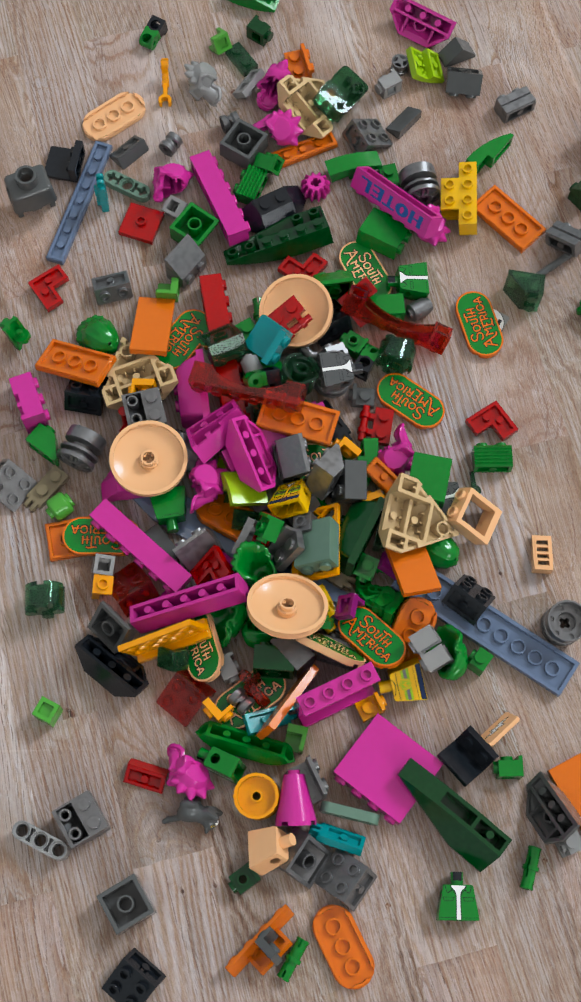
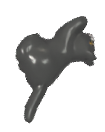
(195, 812)

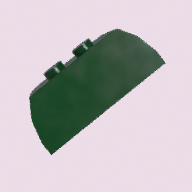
(356, 532)

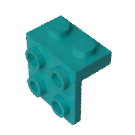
(268, 340)

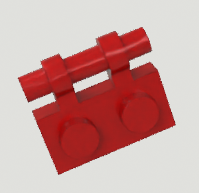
(288, 312)
(382, 424)

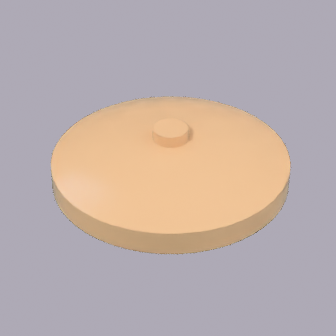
(312, 297)
(148, 458)
(287, 606)

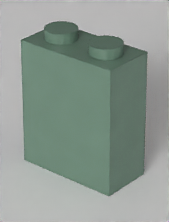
(321, 547)

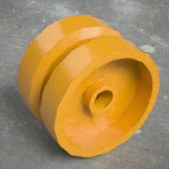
(260, 784)

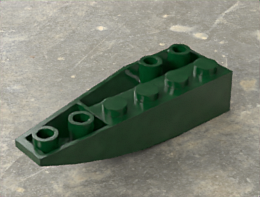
(287, 237)
(454, 818)

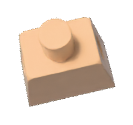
(268, 848)

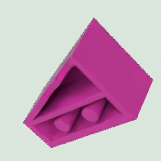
(29, 401)
(210, 433)

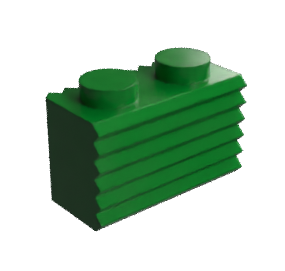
(251, 184)
(492, 458)

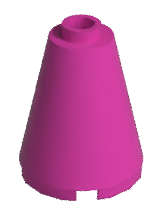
(295, 802)

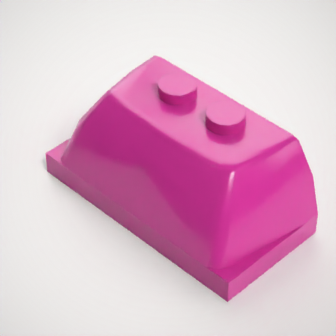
(190, 404)

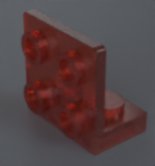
(132, 587)
(184, 696)

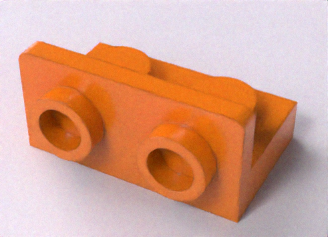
(299, 62)

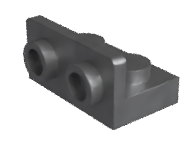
(112, 287)
(287, 547)

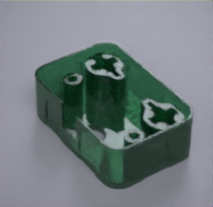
(348, 92)

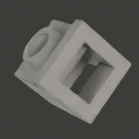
(388, 84)
(174, 206)
(103, 564)
(230, 669)
(570, 846)

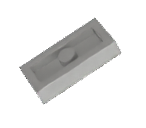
(250, 81)

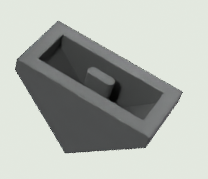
(456, 52)

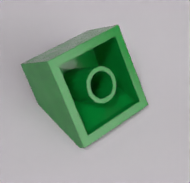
(193, 222)
(336, 282)

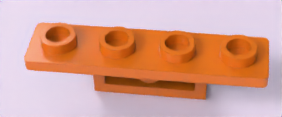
(253, 954)

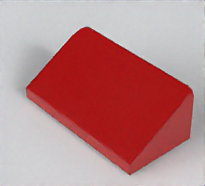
(146, 775)

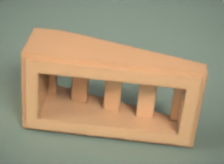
(538, 568)

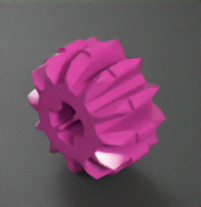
(315, 186)

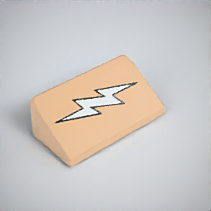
(500, 728)

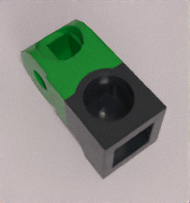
(153, 32)
(368, 360)
(263, 377)

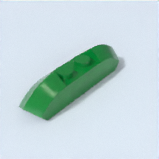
(249, 747)

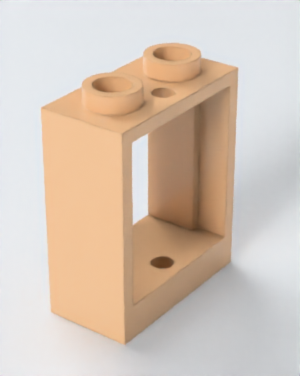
(486, 523)

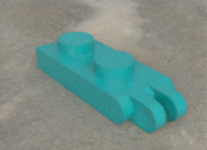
(101, 193)
(255, 720)
(338, 838)

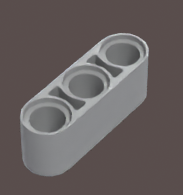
(31, 840)

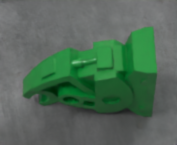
(381, 600)

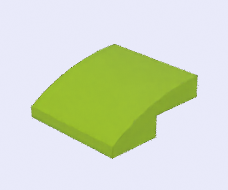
(425, 65)
(240, 493)

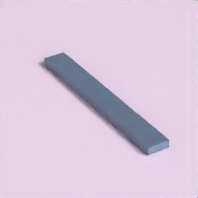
(79, 203)

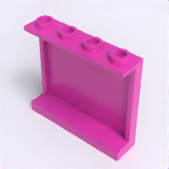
(336, 695)
(373, 768)

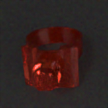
(251, 688)

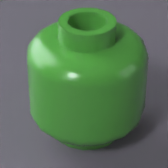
(60, 506)

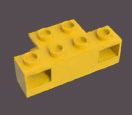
(460, 198)

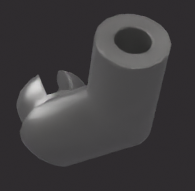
(308, 352)

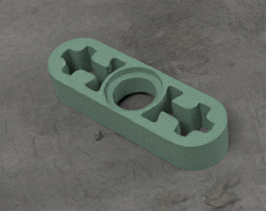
(123, 179)
(349, 813)

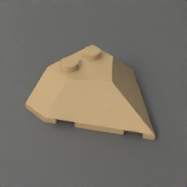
(298, 96)
(136, 366)
(411, 517)

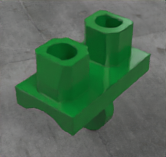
(15, 332)

